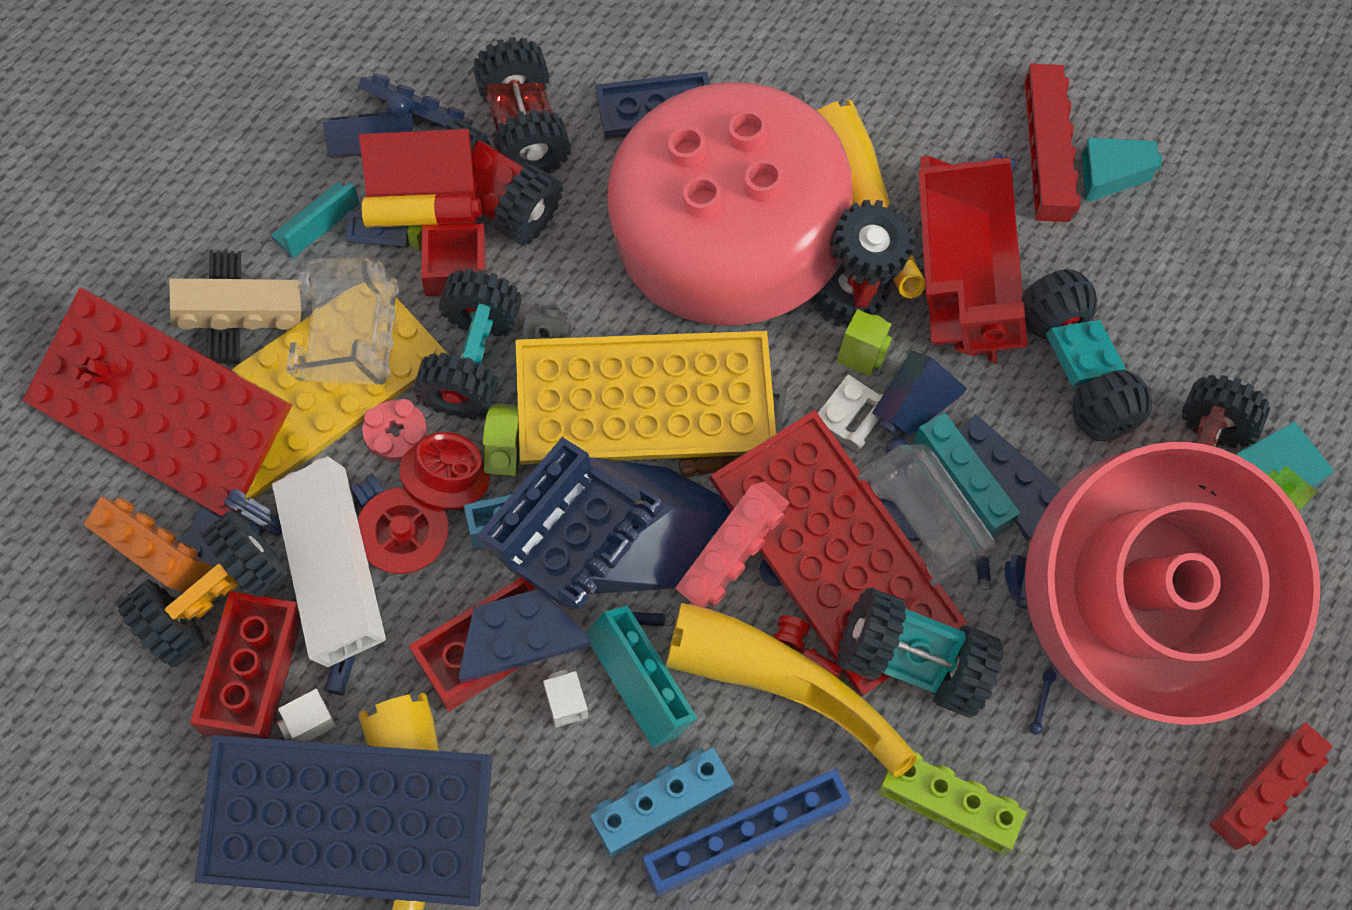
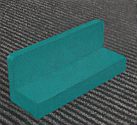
(316, 218)

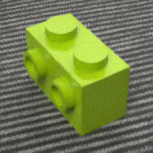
(865, 343)

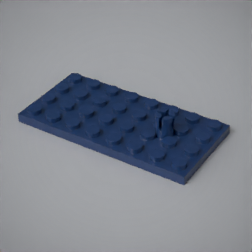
(345, 820)

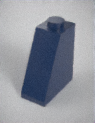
(916, 394)

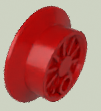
(444, 471)
(402, 532)

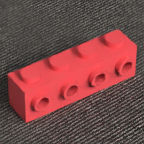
(732, 545)

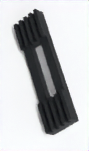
(224, 346)

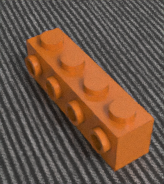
(146, 544)

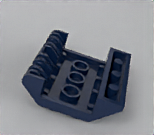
(567, 525)

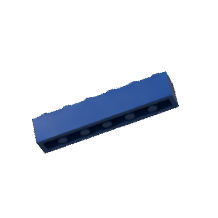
(745, 832)

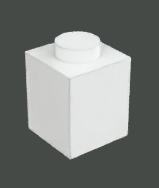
(565, 698)
(305, 718)

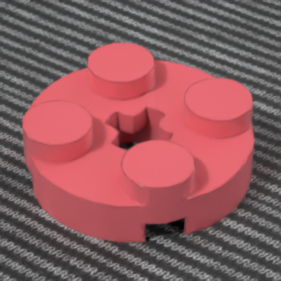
(391, 413)

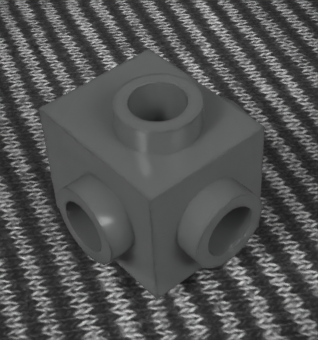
(545, 323)

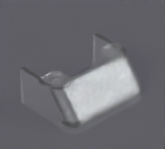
(933, 508)

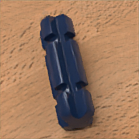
(253, 511)

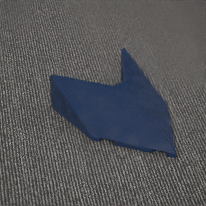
(672, 538)

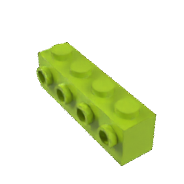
(956, 804)

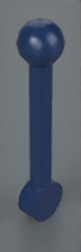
(1048, 677)

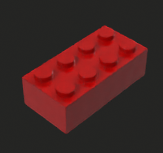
(442, 651)
(247, 667)

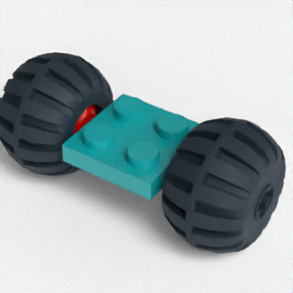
(1111, 397)

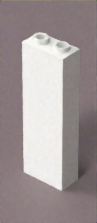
(328, 562)

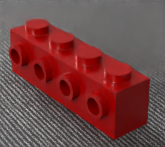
(1271, 786)

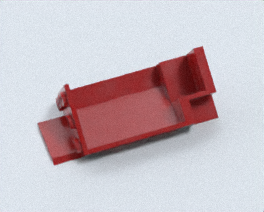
(972, 256)

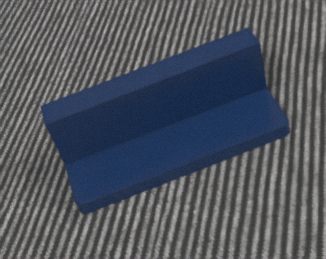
(344, 131)

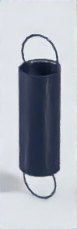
(983, 571)
(652, 619)

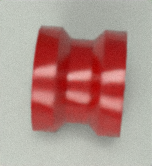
(792, 631)

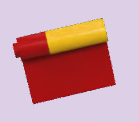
(418, 178)

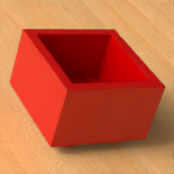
(450, 249)

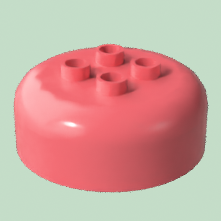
(729, 202)
(1172, 593)

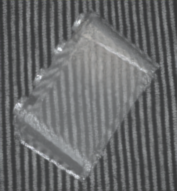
(349, 320)

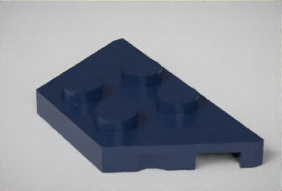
(517, 634)

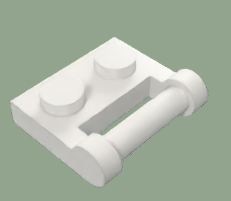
(844, 407)

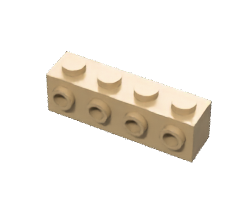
(234, 303)

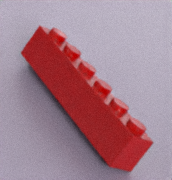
(1050, 143)

